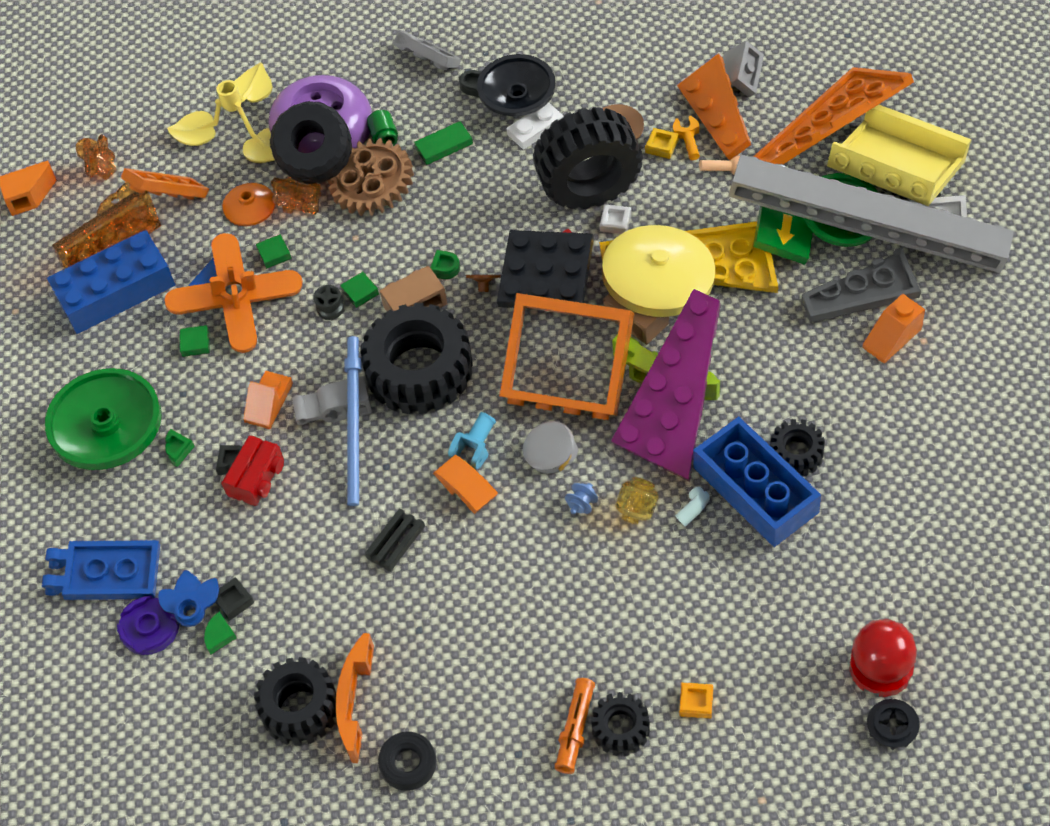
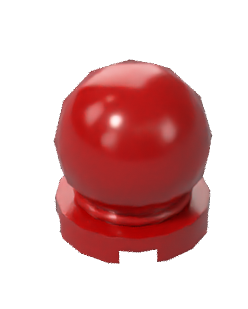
(883, 657)

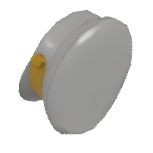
(550, 447)

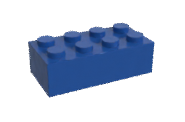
(111, 281)
(756, 481)

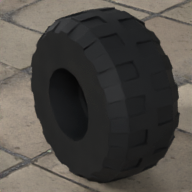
(294, 126)

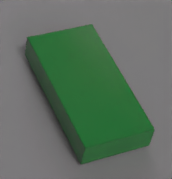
(443, 143)

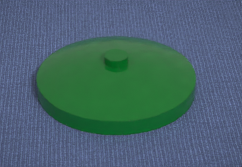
(103, 419)

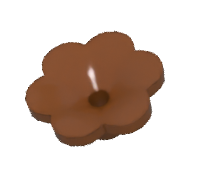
(483, 280)

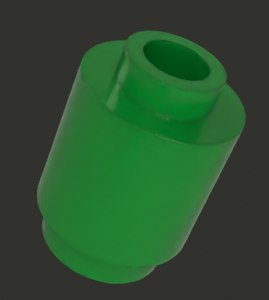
(382, 126)

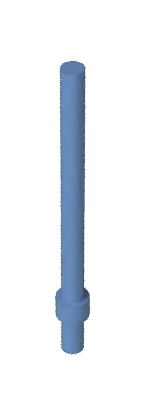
(352, 367)

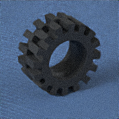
(803, 434)
(616, 706)

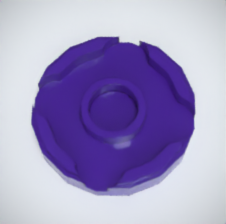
(146, 626)

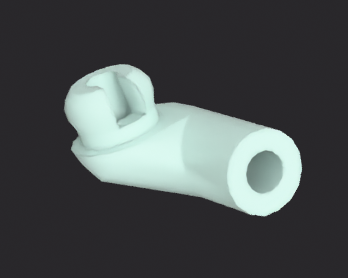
(699, 500)

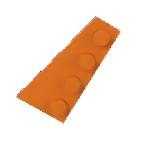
(715, 104)

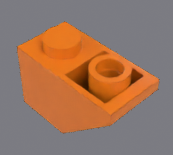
(27, 187)

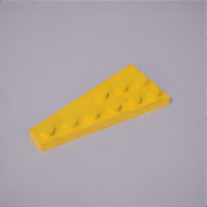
(734, 257)

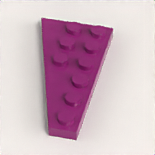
(670, 401)

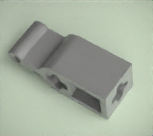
(329, 403)

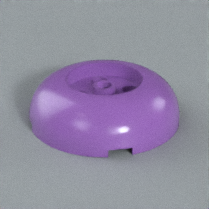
(335, 93)

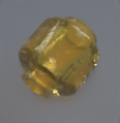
(636, 500)

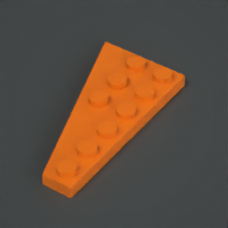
(841, 104)

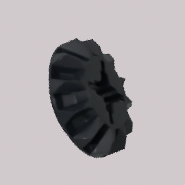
(904, 716)

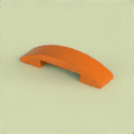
(357, 663)

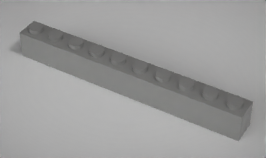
(871, 213)

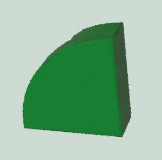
(177, 447)
(218, 633)

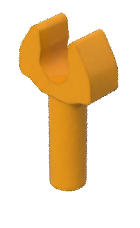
(688, 136)

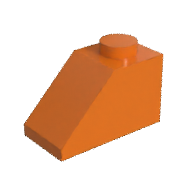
(894, 328)

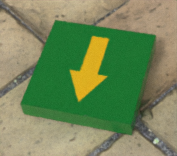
(783, 235)

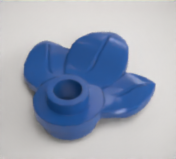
(189, 595)

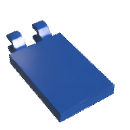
(104, 570)

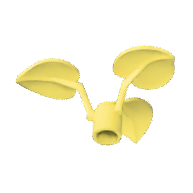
(198, 126)

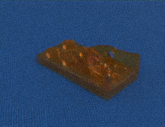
(110, 226)

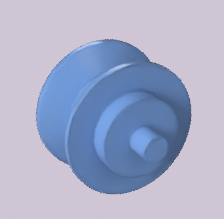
(581, 498)

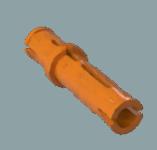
(571, 738)

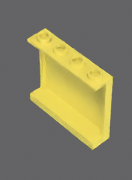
(901, 154)

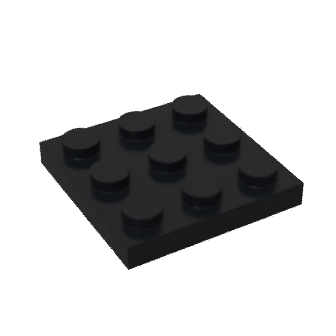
(545, 266)

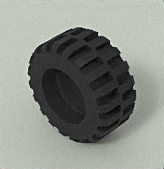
(583, 135)
(411, 329)

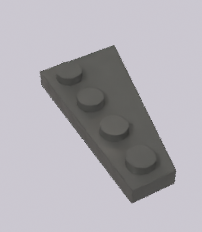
(863, 289)

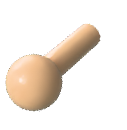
(719, 165)

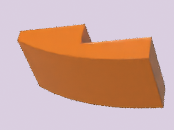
(466, 482)

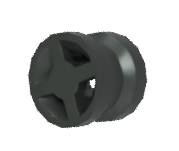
(323, 296)

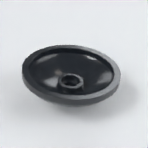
(516, 85)

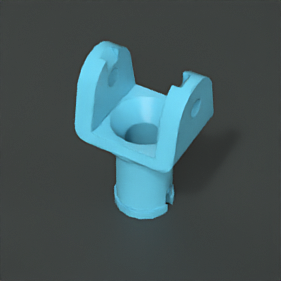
(474, 439)

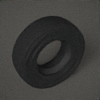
(412, 779)

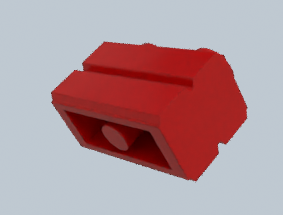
(253, 470)

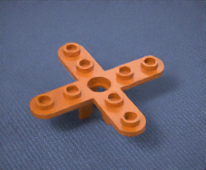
(238, 305)

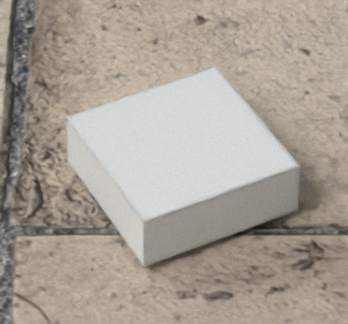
(615, 219)

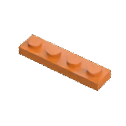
(164, 183)

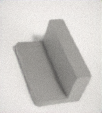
(744, 67)

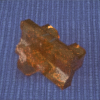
(96, 157)
(296, 196)

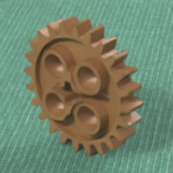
(372, 177)

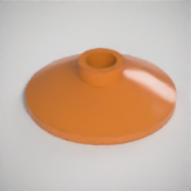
(248, 204)

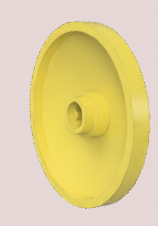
(656, 269)

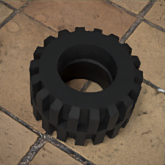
(282, 683)

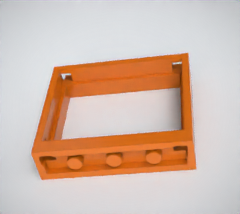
(570, 406)

